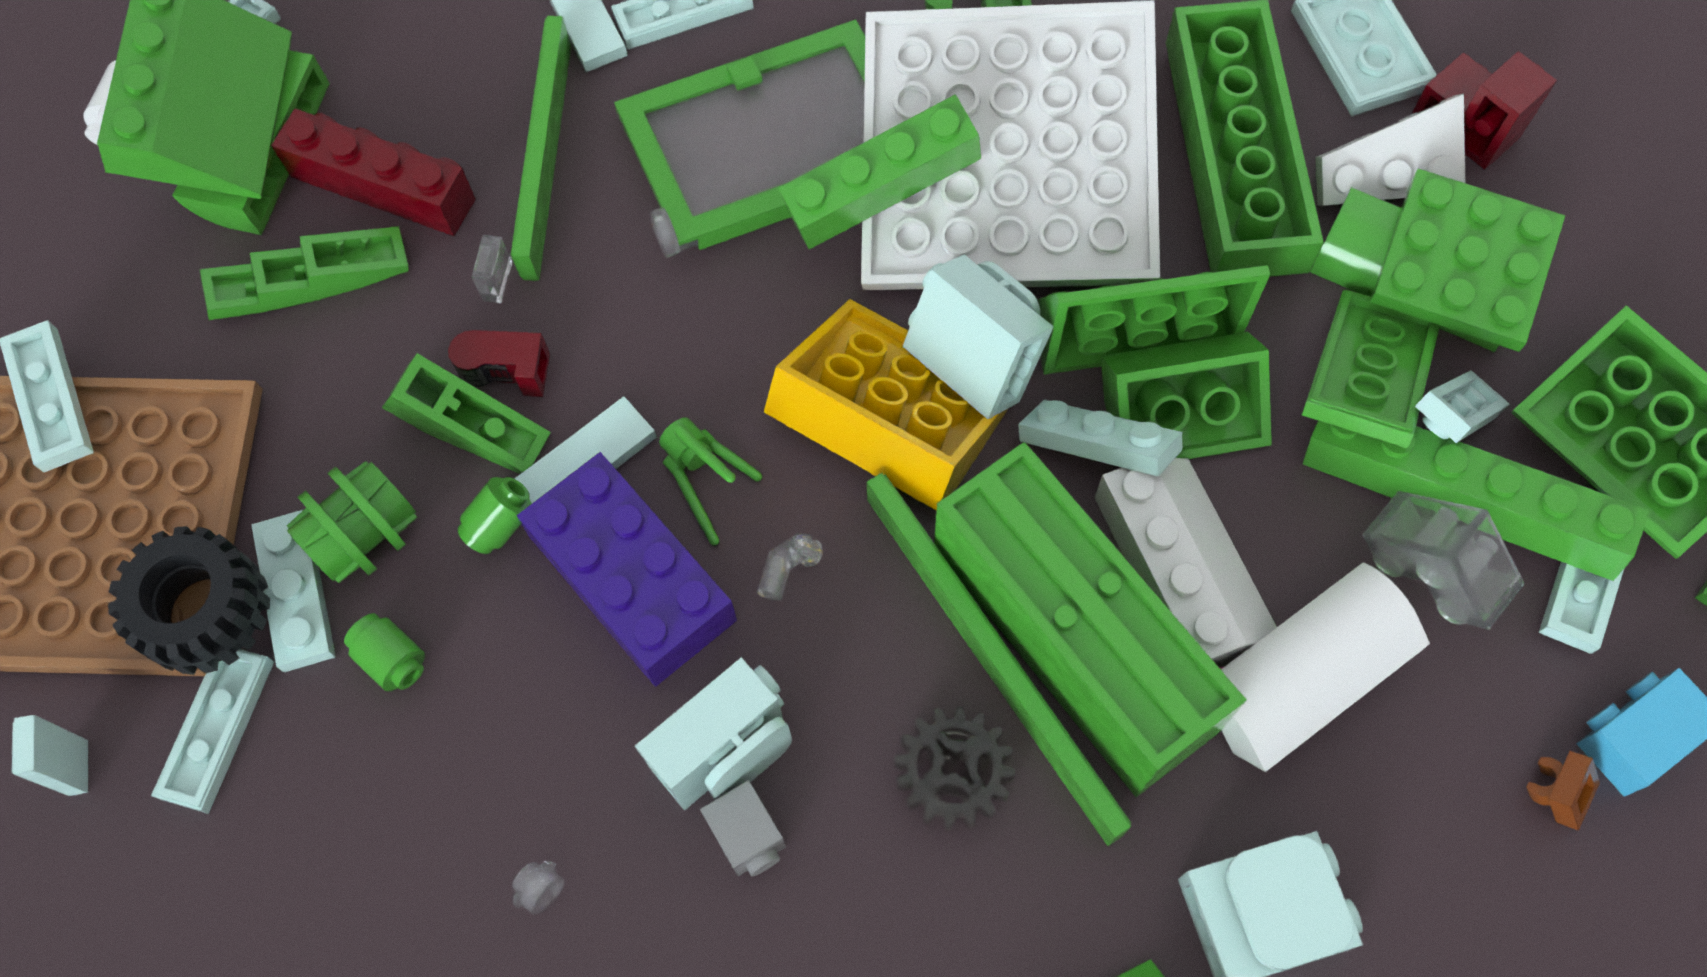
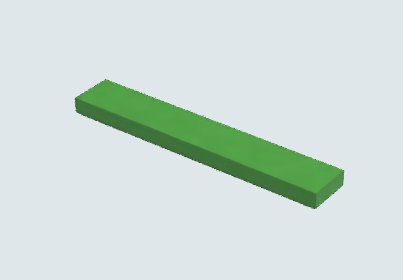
(541, 149)

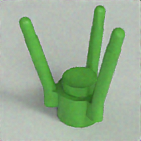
(693, 448)

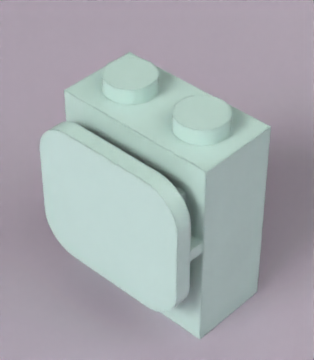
(978, 332)
(719, 736)
(1271, 908)

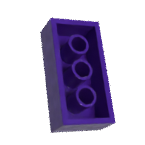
(628, 568)

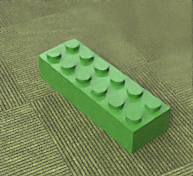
(1242, 139)

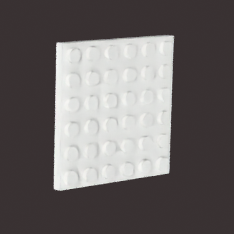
(1061, 132)

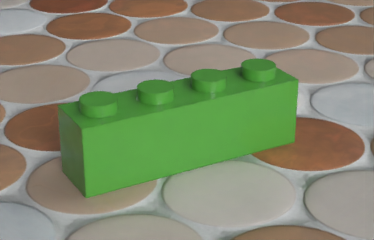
(882, 171)

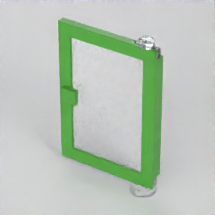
(741, 131)

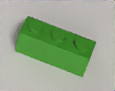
(1202, 387)

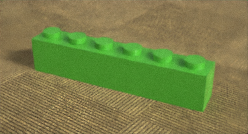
(1524, 503)

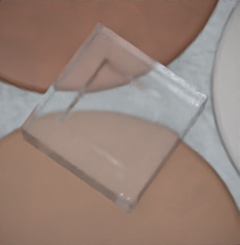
(492, 268)

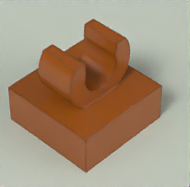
(1572, 790)

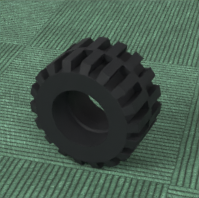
(157, 579)

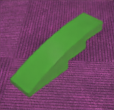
(296, 276)

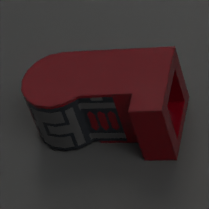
(502, 358)

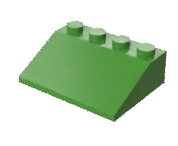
(195, 95)
(1146, 315)
(1632, 425)

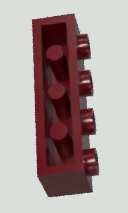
(375, 171)

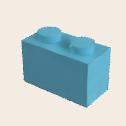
(1649, 732)

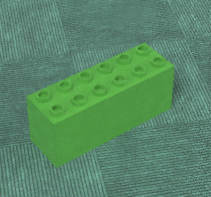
(1083, 619)

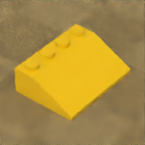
(878, 405)

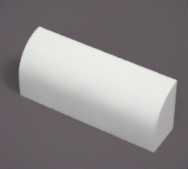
(1320, 664)

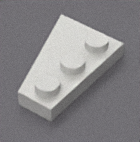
(1388, 158)

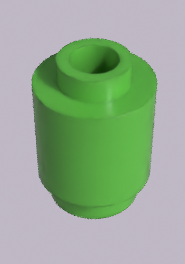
(492, 514)
(385, 652)

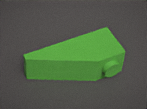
(464, 416)

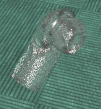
(785, 557)

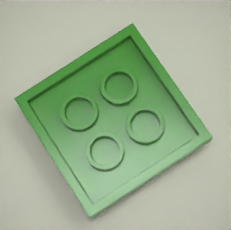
(1468, 259)

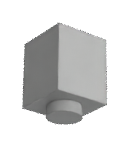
(744, 830)

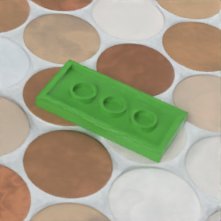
(1372, 370)

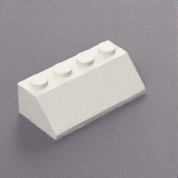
(1185, 556)

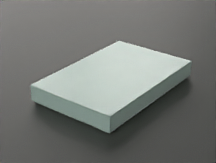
(1364, 51)

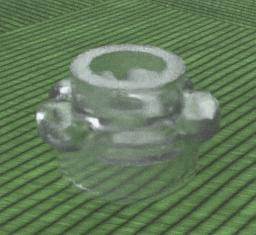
(537, 887)

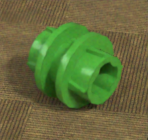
(351, 521)

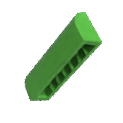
(302, 89)
(1359, 245)

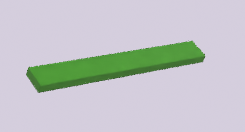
(998, 661)

